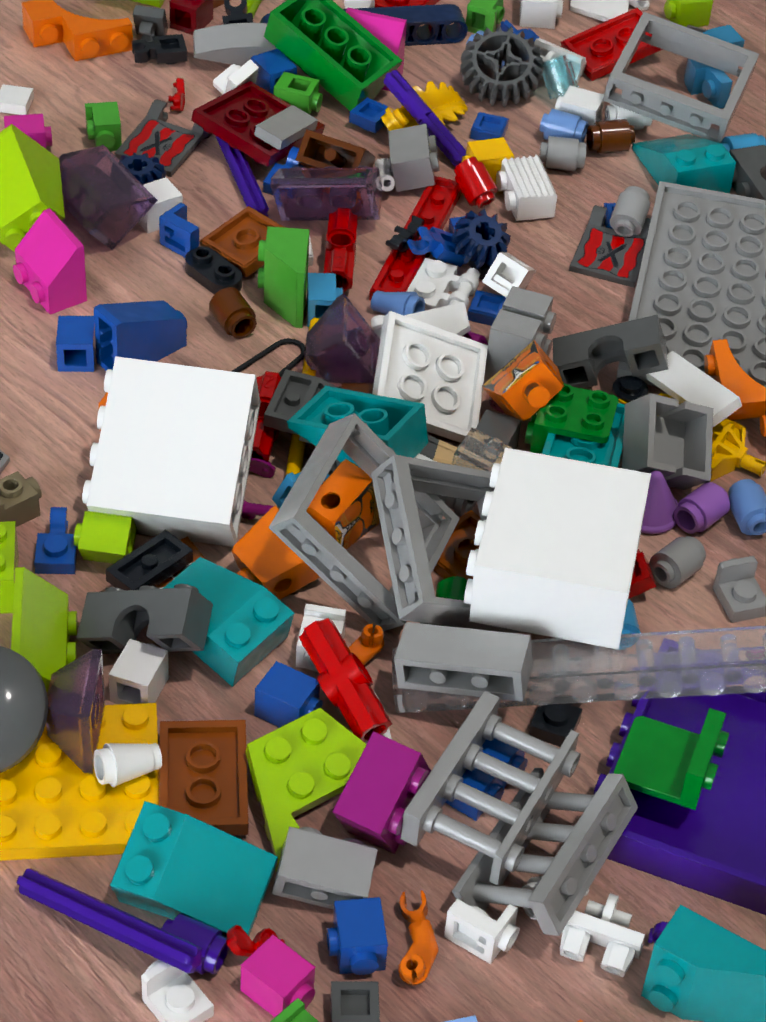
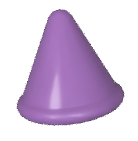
(659, 506)

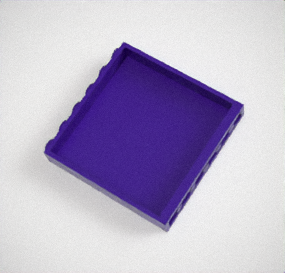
(723, 840)

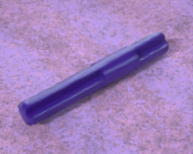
(424, 115)

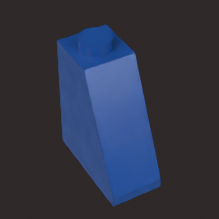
(137, 331)

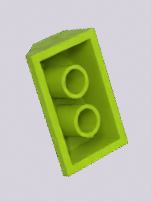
(42, 624)

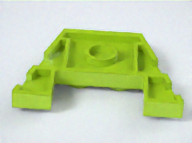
(300, 769)

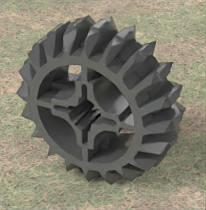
(517, 76)

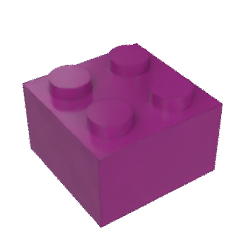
(381, 791)

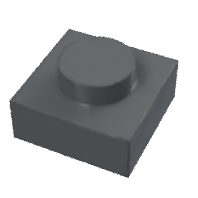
(354, 1001)

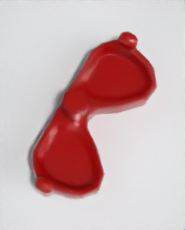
(179, 97)
(242, 945)

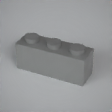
(463, 661)

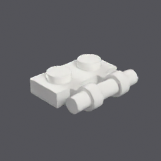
(438, 278)

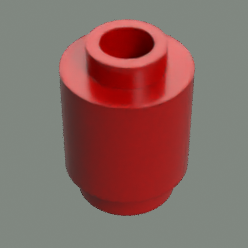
(475, 182)

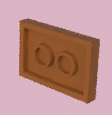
(206, 772)

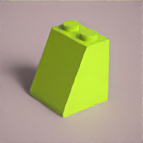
(27, 185)

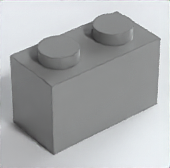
(413, 157)
(323, 868)

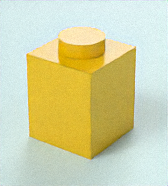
(489, 152)

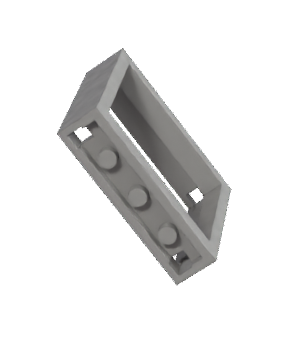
(671, 106)
(403, 536)
(327, 555)

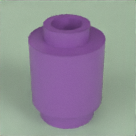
(702, 508)

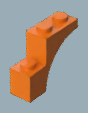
(83, 36)
(726, 371)

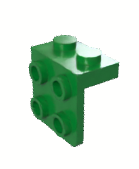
(573, 414)
(672, 760)

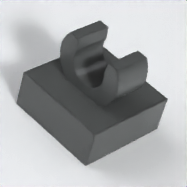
(150, 22)

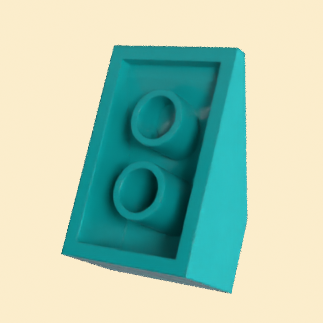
(688, 162)
(395, 421)
(244, 619)
(192, 870)
(706, 972)

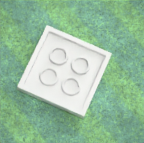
(432, 369)

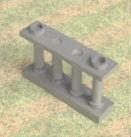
(466, 753)
(574, 866)

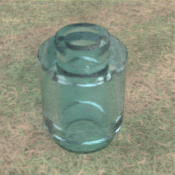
(558, 76)

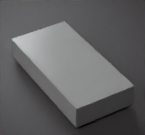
(285, 127)

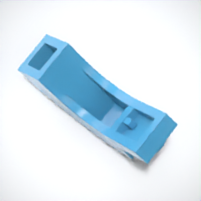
(709, 80)

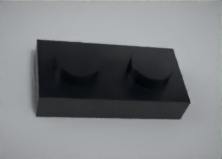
(150, 563)

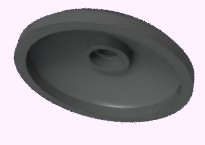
(21, 708)

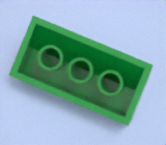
(331, 49)

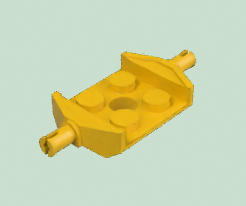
(729, 449)

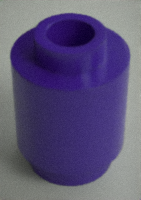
(205, 936)

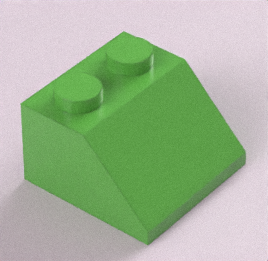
(285, 272)

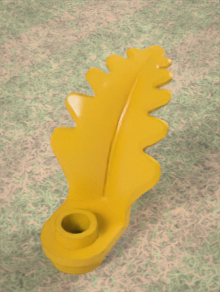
(442, 101)

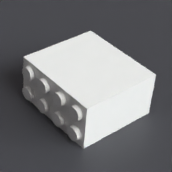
(174, 449)
(557, 547)

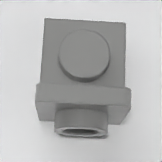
(739, 590)

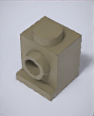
(19, 498)

